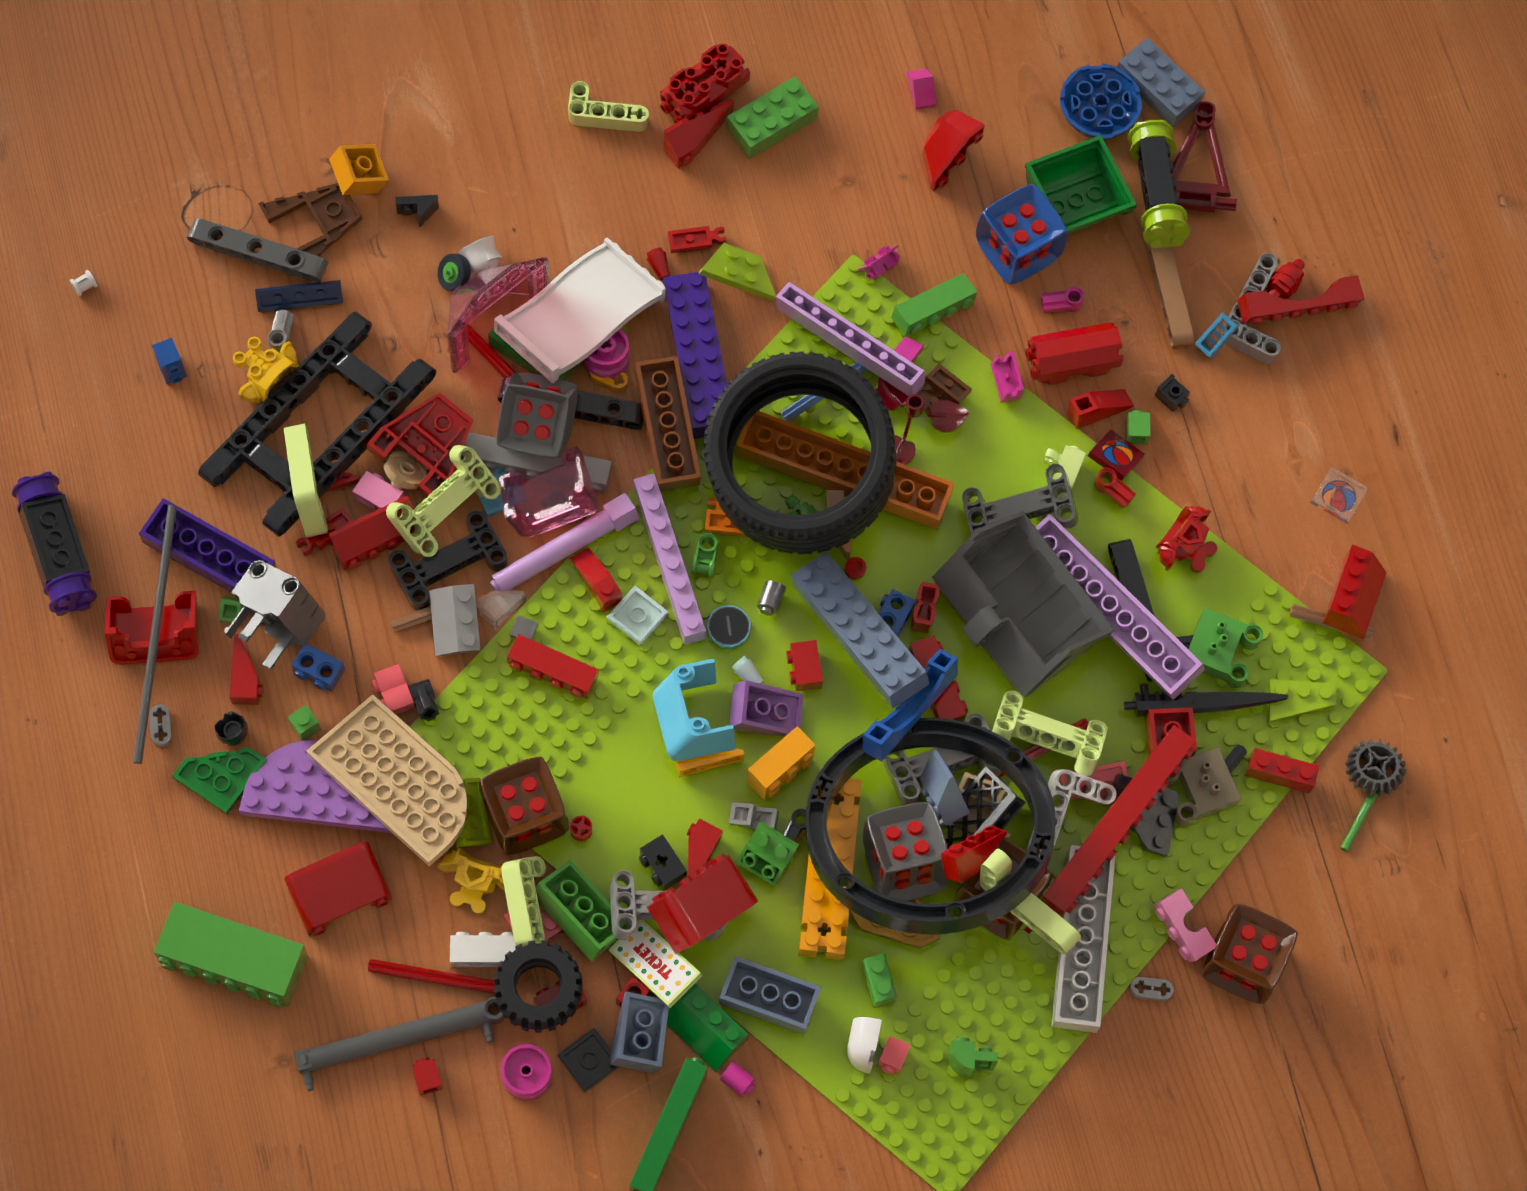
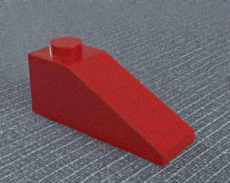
(597, 579)
(245, 684)
(701, 844)

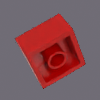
(1160, 721)

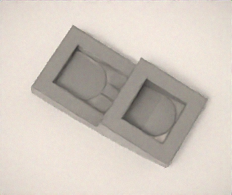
(749, 816)

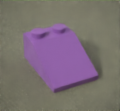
(765, 709)

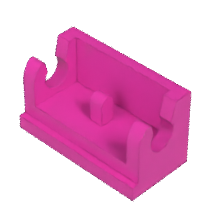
(1007, 378)

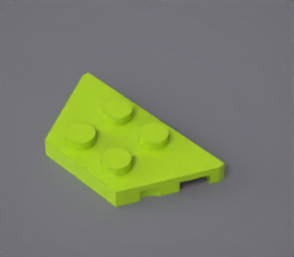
(740, 271)

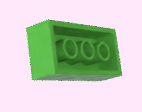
(772, 117)
(578, 909)

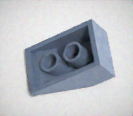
(640, 1033)

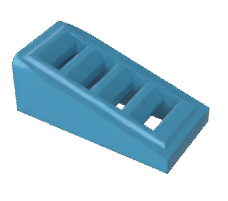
(1211, 352)

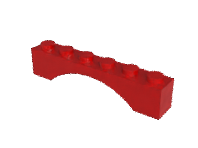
(1262, 306)

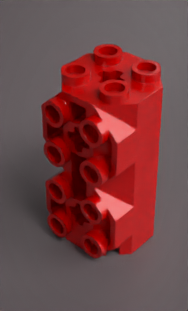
(705, 83)
(1074, 352)

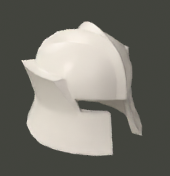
(482, 254)

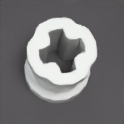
(83, 283)

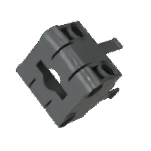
(277, 604)

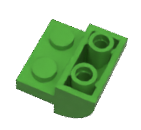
(767, 853)
(965, 1059)

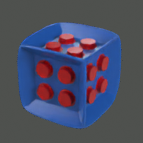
(1021, 234)

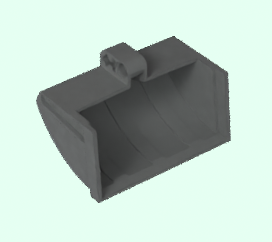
(1020, 602)

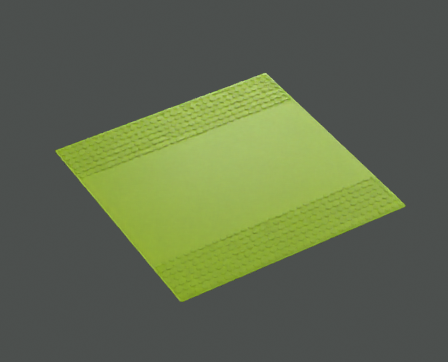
(968, 982)

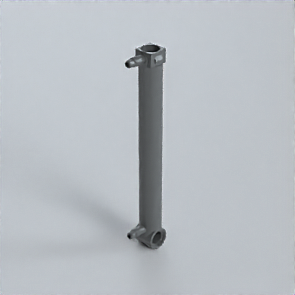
(396, 1037)

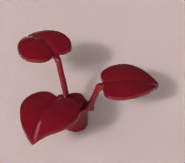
(945, 416)

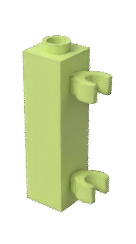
(1071, 460)

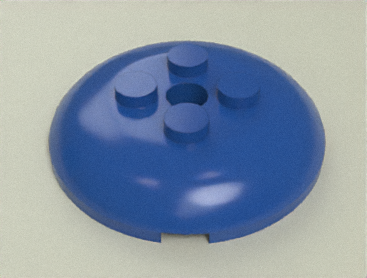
(1103, 85)

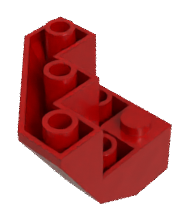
(948, 145)

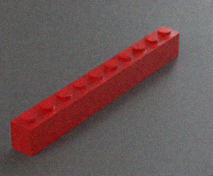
(1118, 820)

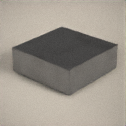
(524, 627)

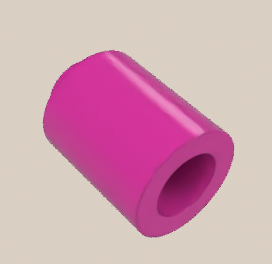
(738, 1079)

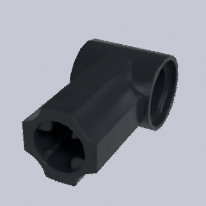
(423, 697)
(793, 830)

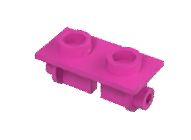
(885, 256)

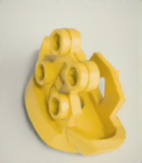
(264, 369)
(474, 877)

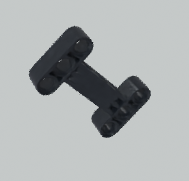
(448, 560)

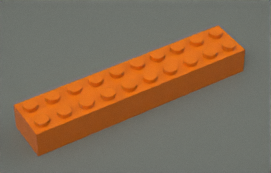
(839, 467)

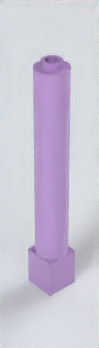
(616, 515)

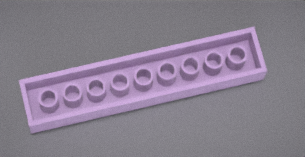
(1135, 626)

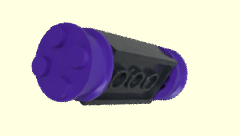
(54, 543)

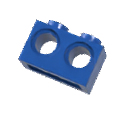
(169, 361)
(896, 617)
(321, 663)

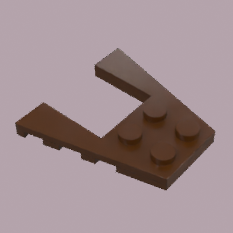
(330, 209)

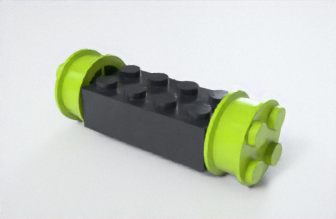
(1163, 216)

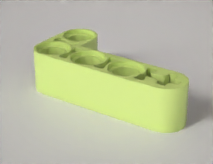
(608, 111)
(522, 898)

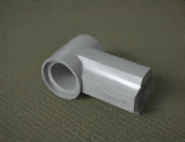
(281, 329)

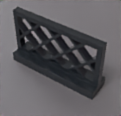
(999, 816)

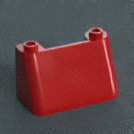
(130, 629)
(337, 887)

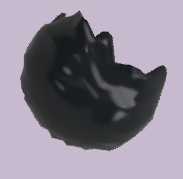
(231, 729)

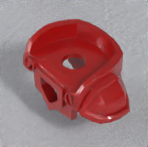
(1187, 540)

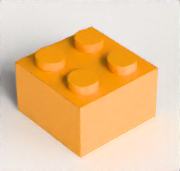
(359, 169)

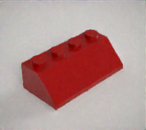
(367, 537)
(1355, 592)

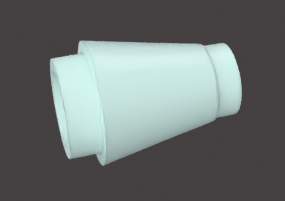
(746, 670)

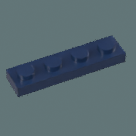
(299, 295)

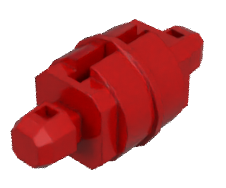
(1286, 279)

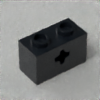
(661, 850)

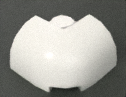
(863, 1042)

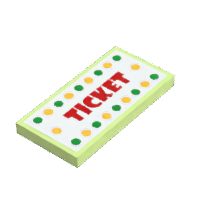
(656, 963)

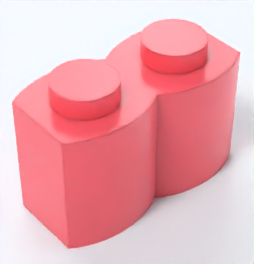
(393, 689)

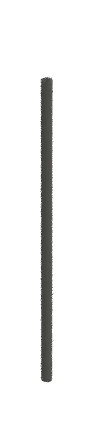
(154, 636)

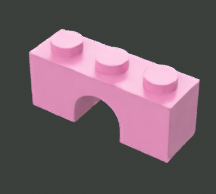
(1172, 912)

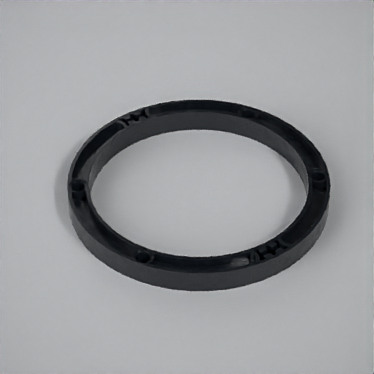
(933, 918)

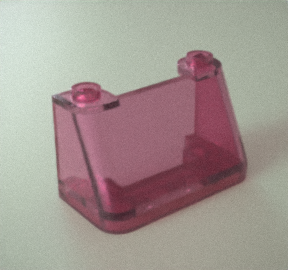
(549, 497)

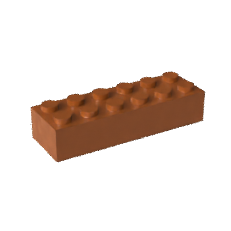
(667, 423)

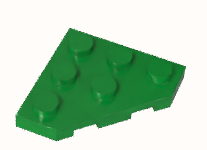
(219, 776)

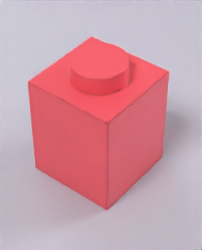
(893, 1056)

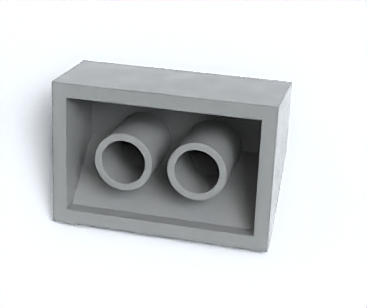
(454, 620)

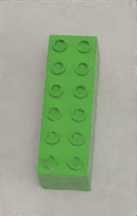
(230, 954)

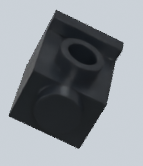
(1168, 398)

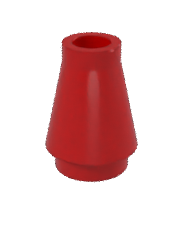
(658, 261)

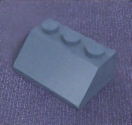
(942, 790)

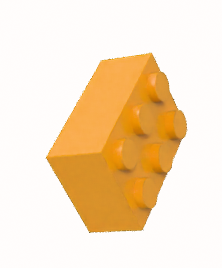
(781, 764)

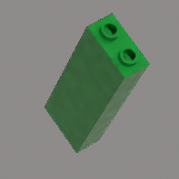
(669, 1126)

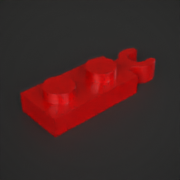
(694, 239)
(334, 522)

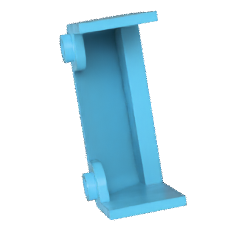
(684, 736)

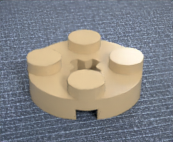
(403, 471)

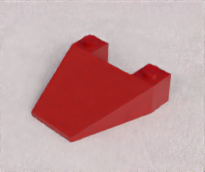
(426, 437)

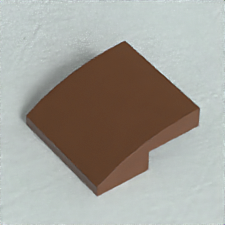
(943, 385)

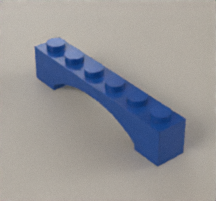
(887, 733)

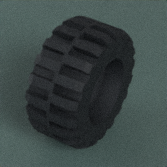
(530, 957)

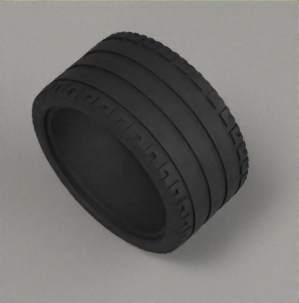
(785, 377)

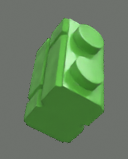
(879, 980)

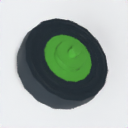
(453, 271)

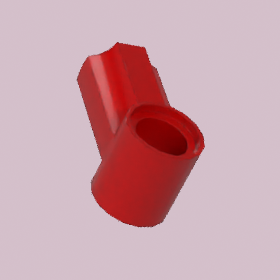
(1115, 489)

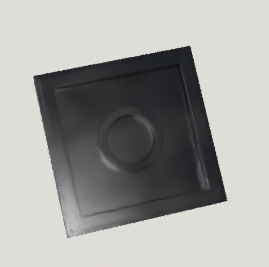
(588, 1060)

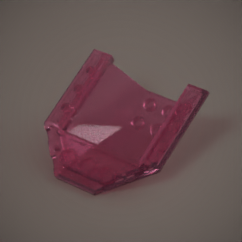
(482, 292)

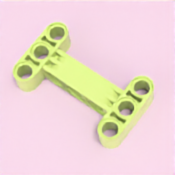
(443, 500)
(1050, 733)

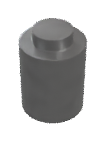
(771, 597)

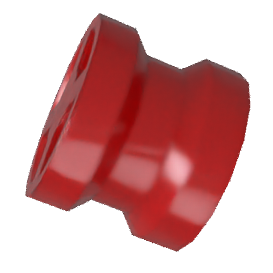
(581, 823)

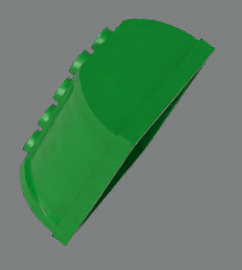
(1082, 184)

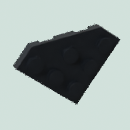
(1158, 822)

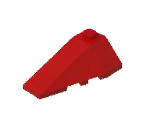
(688, 137)

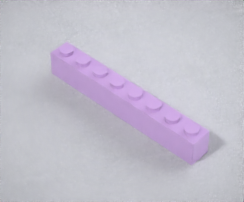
(850, 339)
(669, 559)

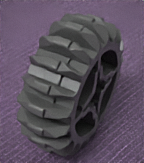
(1377, 760)

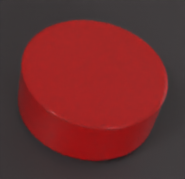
(855, 568)

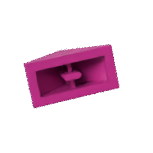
(921, 88)

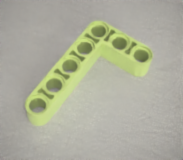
(304, 480)
(1032, 910)

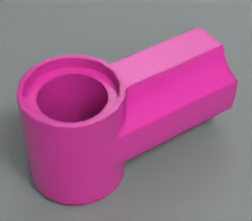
(1060, 300)

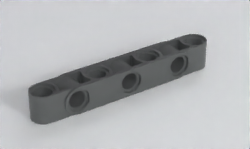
(272, 254)

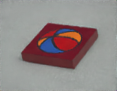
(1116, 454)

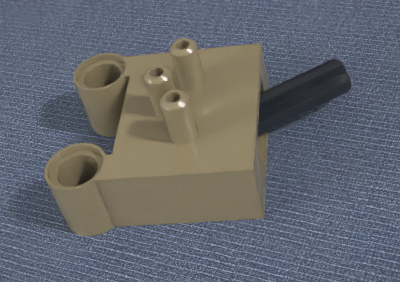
(1208, 784)

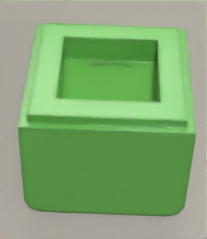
(229, 609)

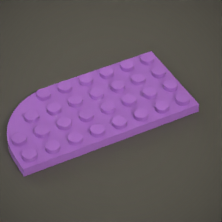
(300, 791)

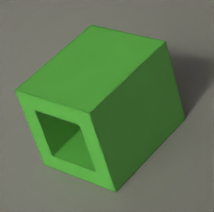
(1138, 427)
(304, 723)

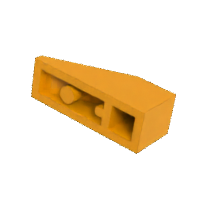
(708, 762)

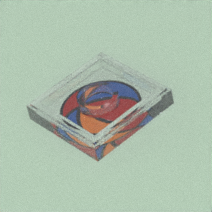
(1339, 495)

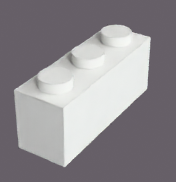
(480, 949)

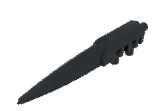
(1200, 701)

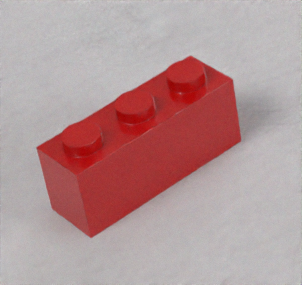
(1282, 770)

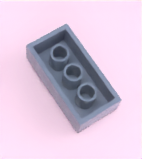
(1162, 82)
(769, 995)

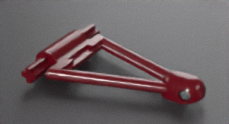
(1197, 195)

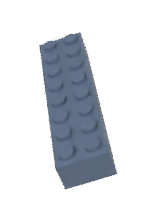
(860, 630)

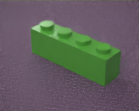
(934, 305)

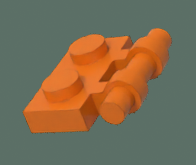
(718, 522)

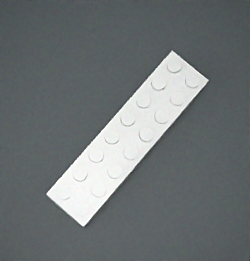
(1082, 970)

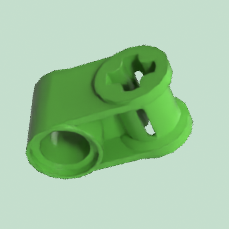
(705, 559)

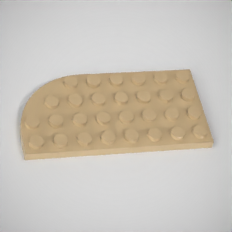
(395, 778)

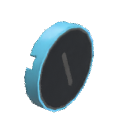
(728, 627)

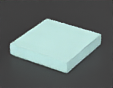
(637, 615)

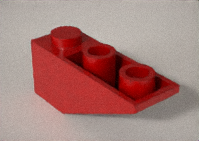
(1097, 406)
(966, 857)

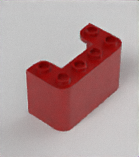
(702, 903)

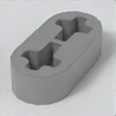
(155, 726)
(1151, 983)

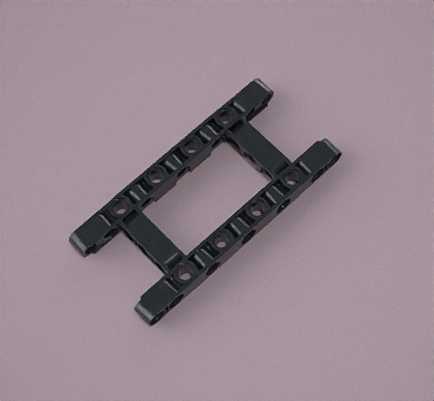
(290, 394)

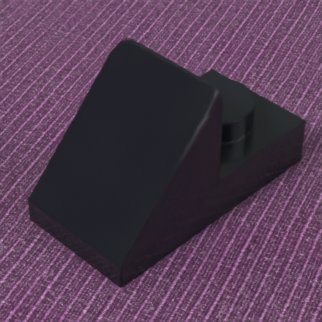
(423, 205)

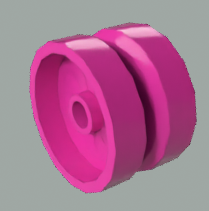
(609, 358)
(530, 1085)

